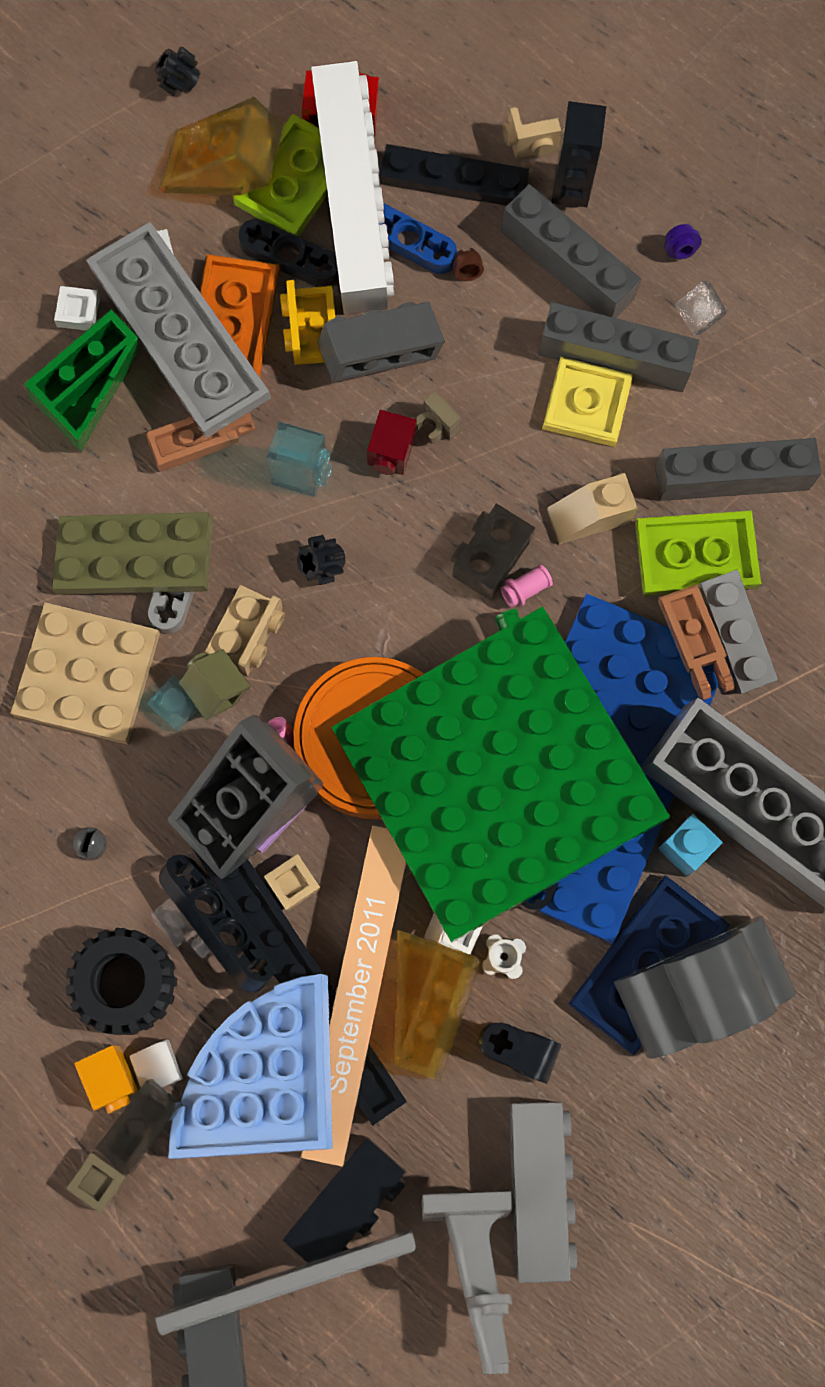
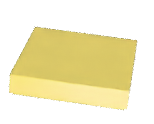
(587, 401)

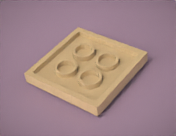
(85, 673)

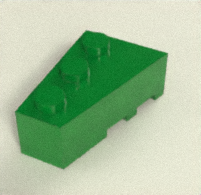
(84, 378)

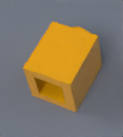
(107, 1079)

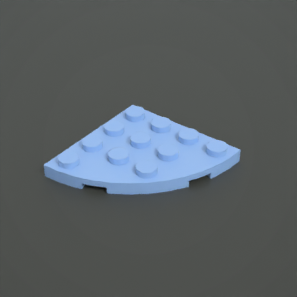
(261, 1079)

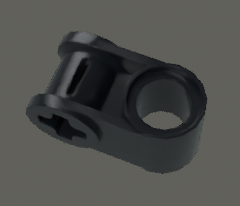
(526, 1051)

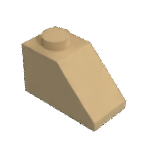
(593, 509)

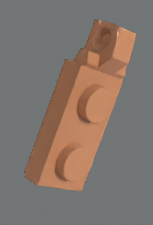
(186, 442)

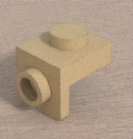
(532, 138)

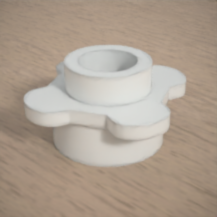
(513, 949)

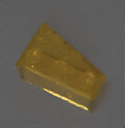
(430, 1002)

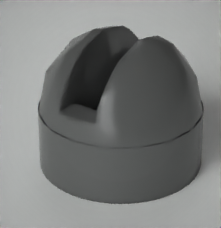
(96, 846)

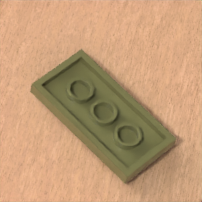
(133, 553)

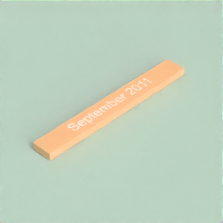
(361, 984)

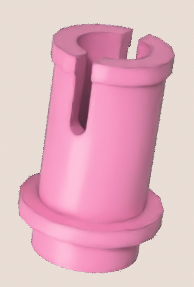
(526, 586)

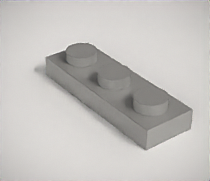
(738, 631)

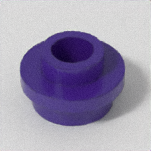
(682, 241)

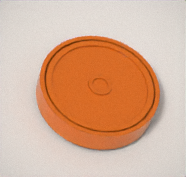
(331, 700)

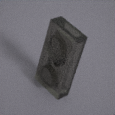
(139, 1126)

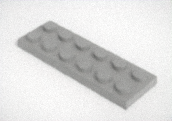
(178, 329)

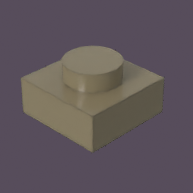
(97, 1182)

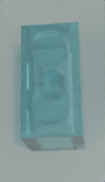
(298, 459)

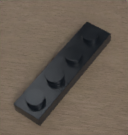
(452, 175)

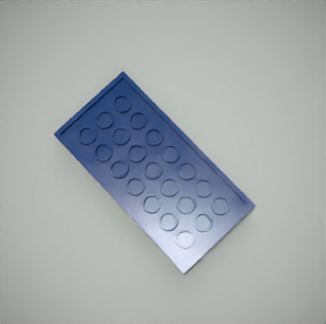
(643, 689)

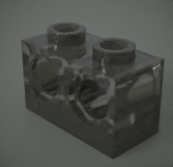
(498, 554)

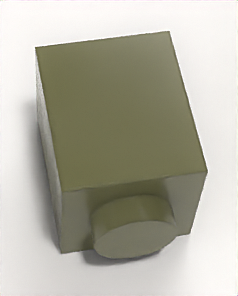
(213, 683)

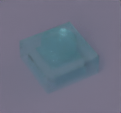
(172, 704)

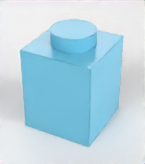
(690, 845)

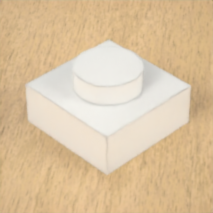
(76, 308)

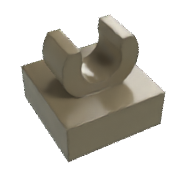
(441, 416)

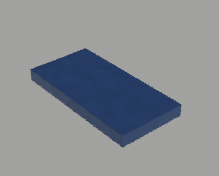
(660, 927)

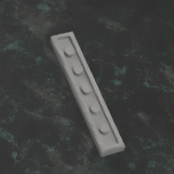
(285, 1282)

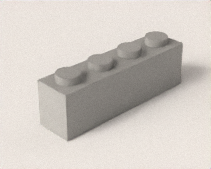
(540, 1192)

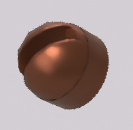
(469, 272)

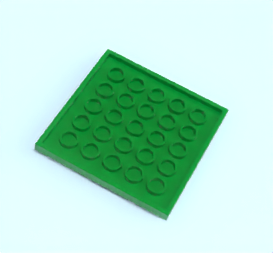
(499, 774)

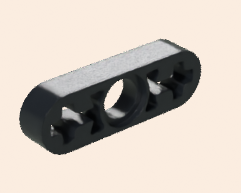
(282, 238)

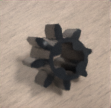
(177, 71)
(321, 559)

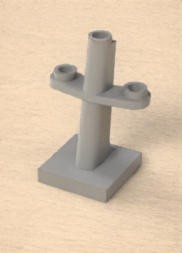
(468, 1225)

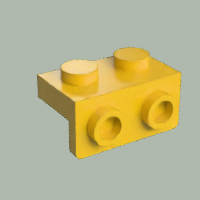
(307, 312)

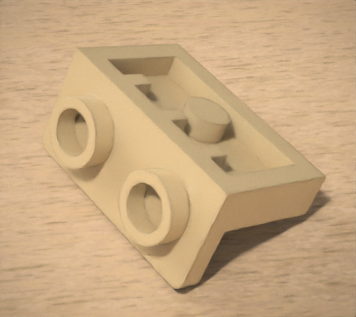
(247, 628)

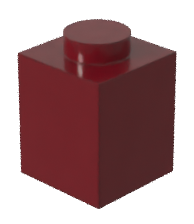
(391, 443)

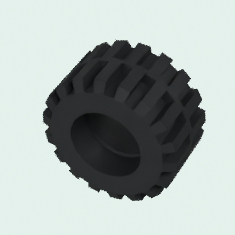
(87, 974)

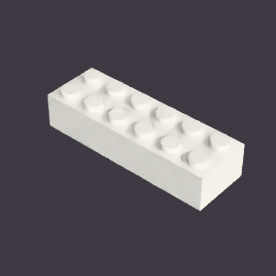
(353, 187)

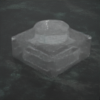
(701, 308)

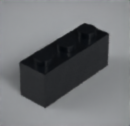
(578, 154)
(347, 1203)

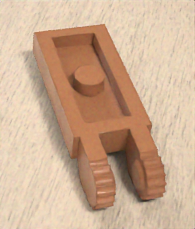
(696, 638)

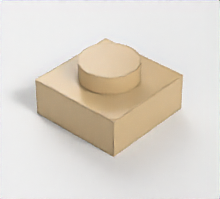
(292, 882)

